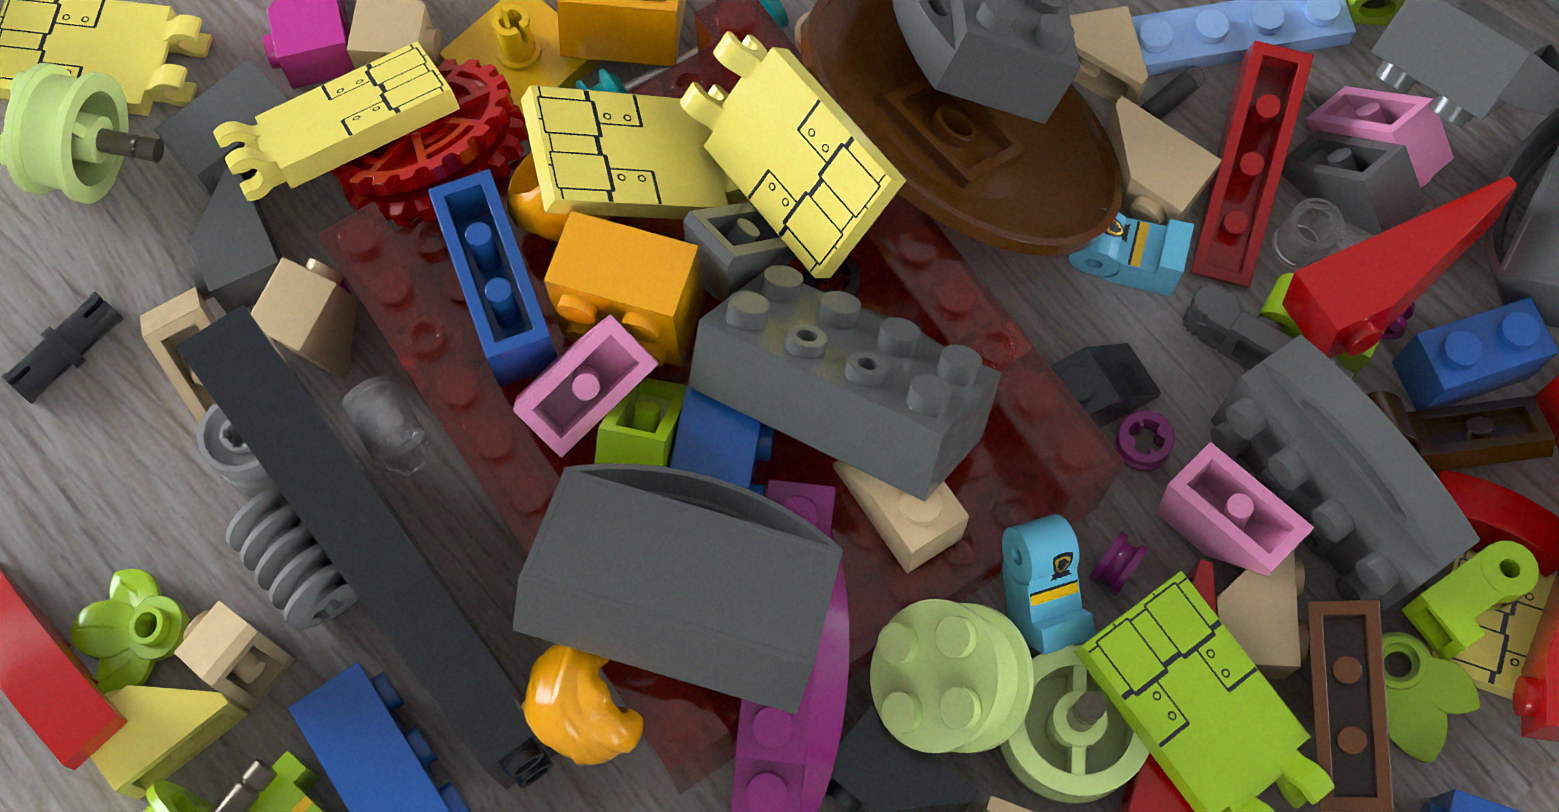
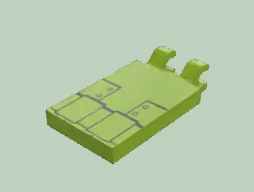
(1201, 704)

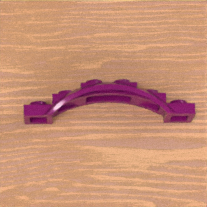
(784, 756)

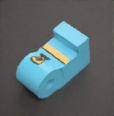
(1138, 254)
(1044, 584)

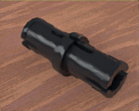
(62, 347)

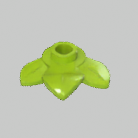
(122, 630)
(1424, 697)

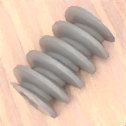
(287, 562)

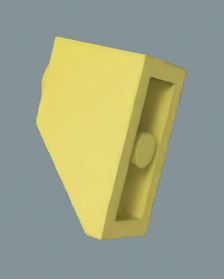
(161, 733)

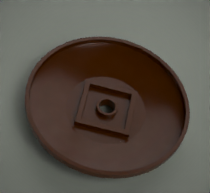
(962, 161)

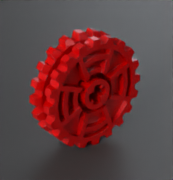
(465, 142)

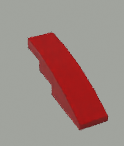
(50, 682)

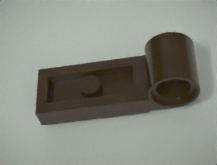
(1472, 432)

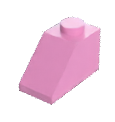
(1388, 119)
(583, 384)
(1231, 514)

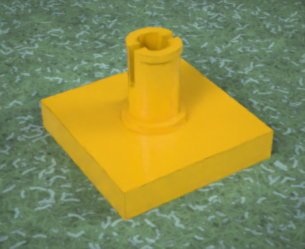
(522, 45)

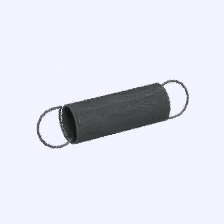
(1171, 94)

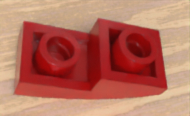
(1505, 516)

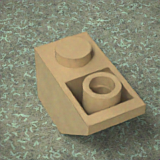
(1264, 617)

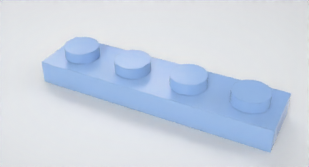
(1227, 29)

